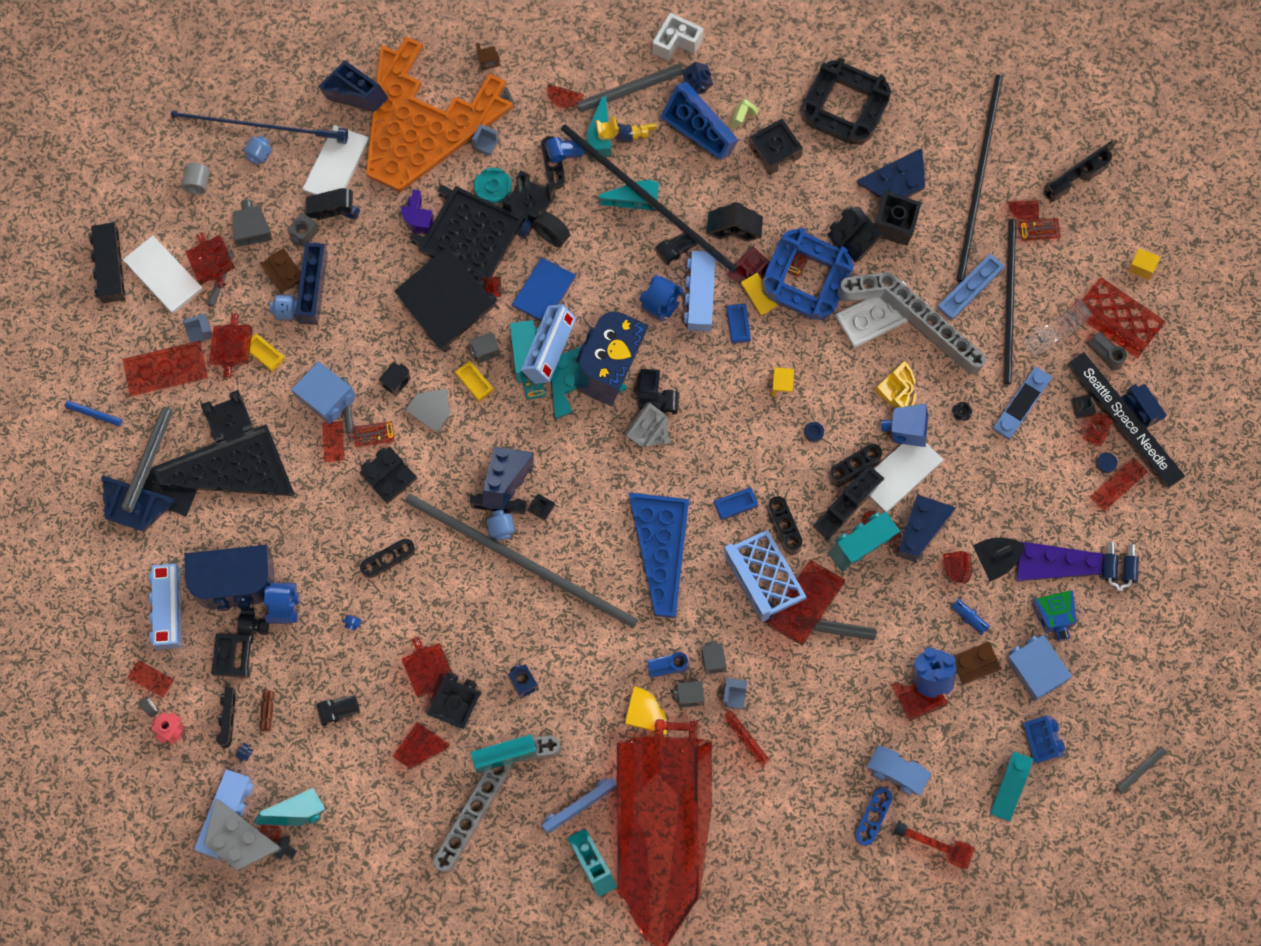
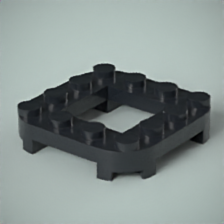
(856, 79)

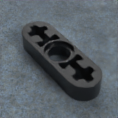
(549, 169)
(389, 550)

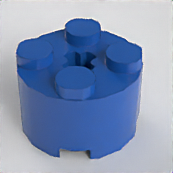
(660, 298)
(281, 602)
(934, 672)

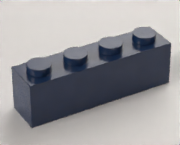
(311, 283)

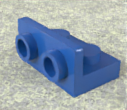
(1044, 739)

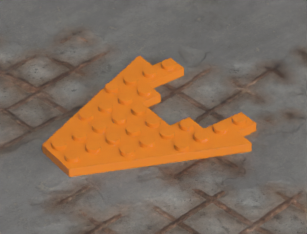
(415, 136)

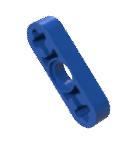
(862, 828)

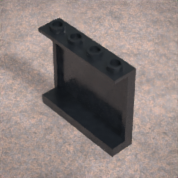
(446, 297)

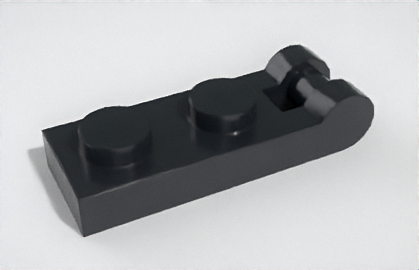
(226, 719)

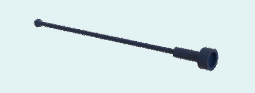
(341, 135)

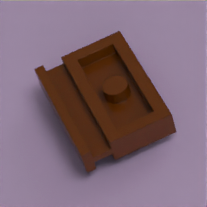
(282, 271)
(976, 663)

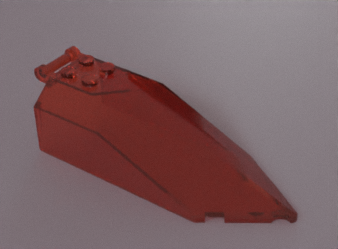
(662, 826)

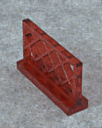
(1111, 326)

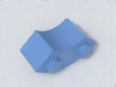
(890, 767)

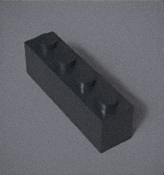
(108, 263)

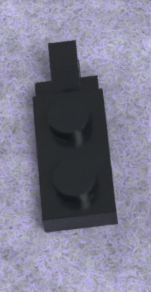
(517, 506)

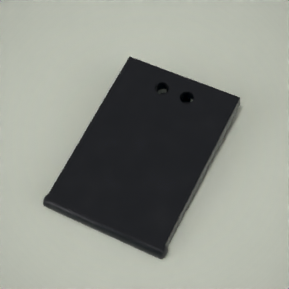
(183, 497)

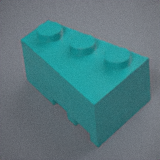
(863, 540)

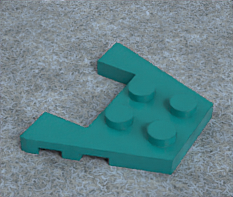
(564, 382)

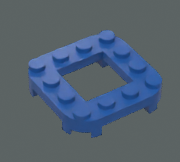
(818, 250)

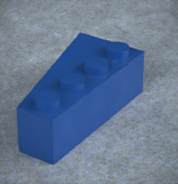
(697, 121)

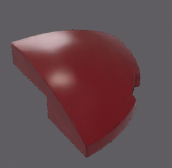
(746, 267)

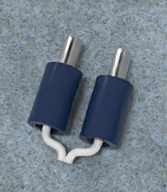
(1130, 566)

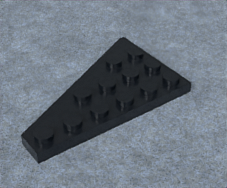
(233, 465)

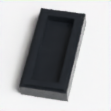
(648, 384)

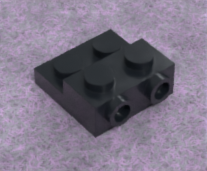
(854, 233)
(387, 474)
(453, 699)

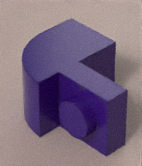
(417, 219)

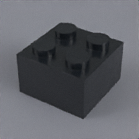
(897, 217)

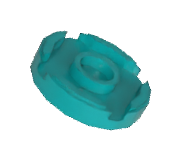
(493, 185)

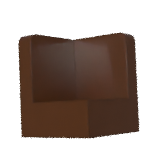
(488, 57)

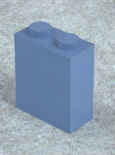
(324, 392)
(1038, 667)

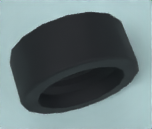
(551, 229)

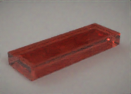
(1119, 484)
(746, 738)

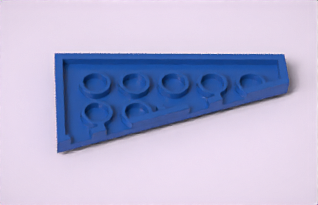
(661, 537)

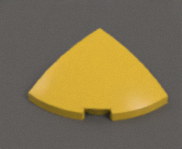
(898, 386)
(644, 711)

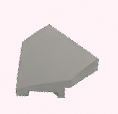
(431, 408)
(649, 427)

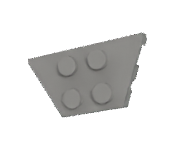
(236, 839)

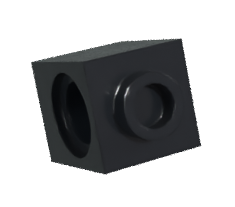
(395, 378)

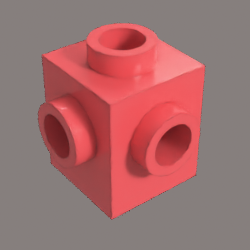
(172, 733)

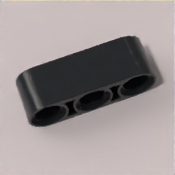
(329, 204)
(860, 457)
(782, 516)

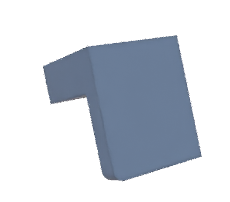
(485, 140)
(198, 328)
(735, 693)

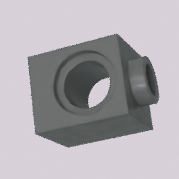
(302, 223)
(484, 348)
(713, 657)
(689, 694)

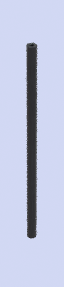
(1010, 301)

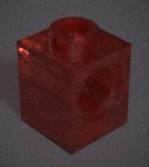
(1094, 436)

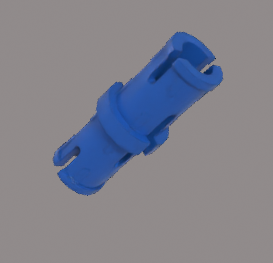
(970, 616)

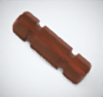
(266, 710)

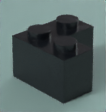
(735, 221)

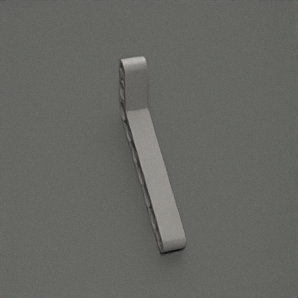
(853, 289)
(485, 799)

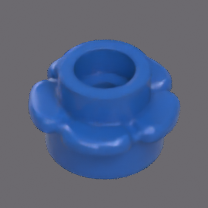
(352, 622)

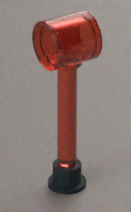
(959, 854)

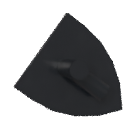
(998, 555)

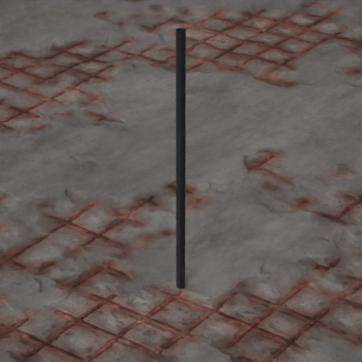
(979, 178)
(650, 199)

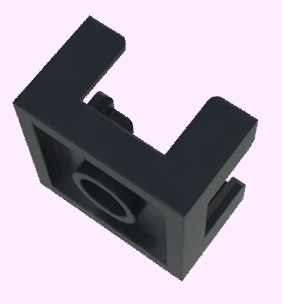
(775, 145)
(529, 198)
(228, 417)

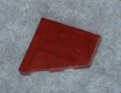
(915, 703)
(419, 747)

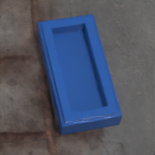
(738, 323)
(735, 503)

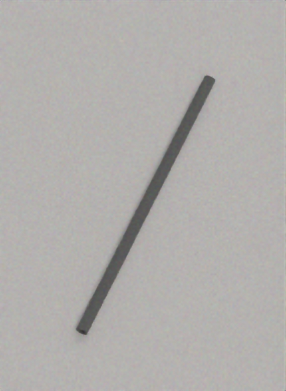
(522, 561)

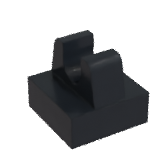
(1083, 406)
(541, 507)
(285, 849)

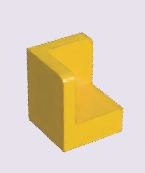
(1144, 263)
(782, 380)

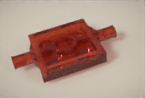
(210, 259)
(230, 345)
(425, 667)

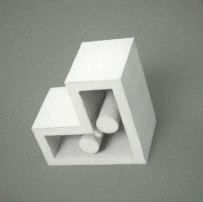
(677, 33)

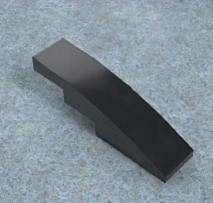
(848, 502)

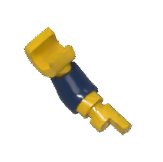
(622, 132)

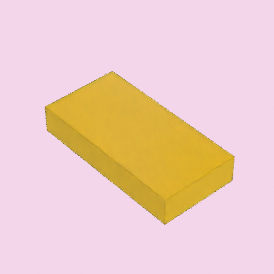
(753, 289)
(265, 353)
(474, 381)

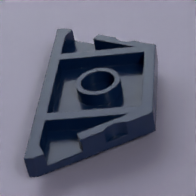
(899, 177)
(146, 510)

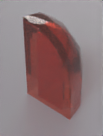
(1025, 208)
(958, 566)

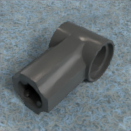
(1107, 349)

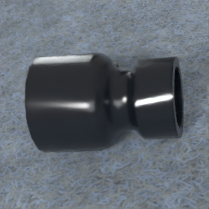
(249, 625)

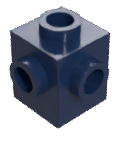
(698, 77)

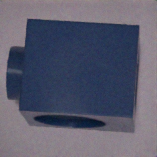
(522, 689)

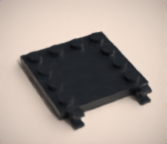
(473, 227)

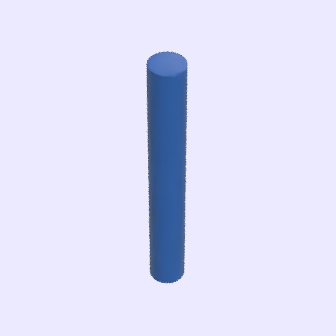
(93, 413)

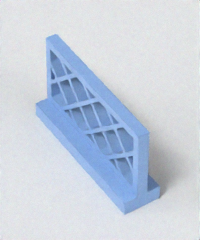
(749, 584)

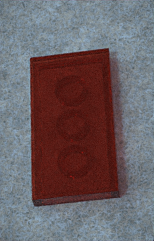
(165, 368)
(801, 619)

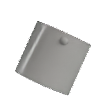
(195, 178)

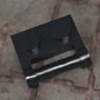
(225, 655)

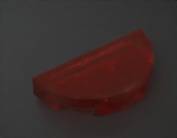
(563, 97)

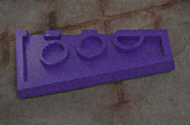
(1055, 562)

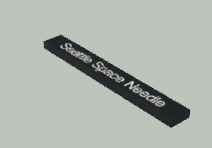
(1126, 420)

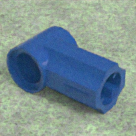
(560, 150)
(665, 665)

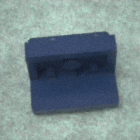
(1144, 405)

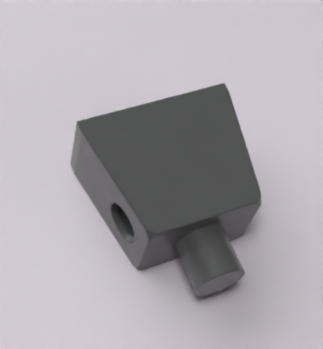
(250, 225)

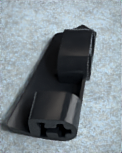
(1061, 184)

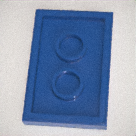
(543, 288)

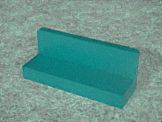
(503, 753)

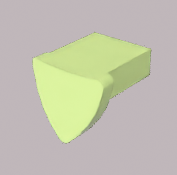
(740, 111)

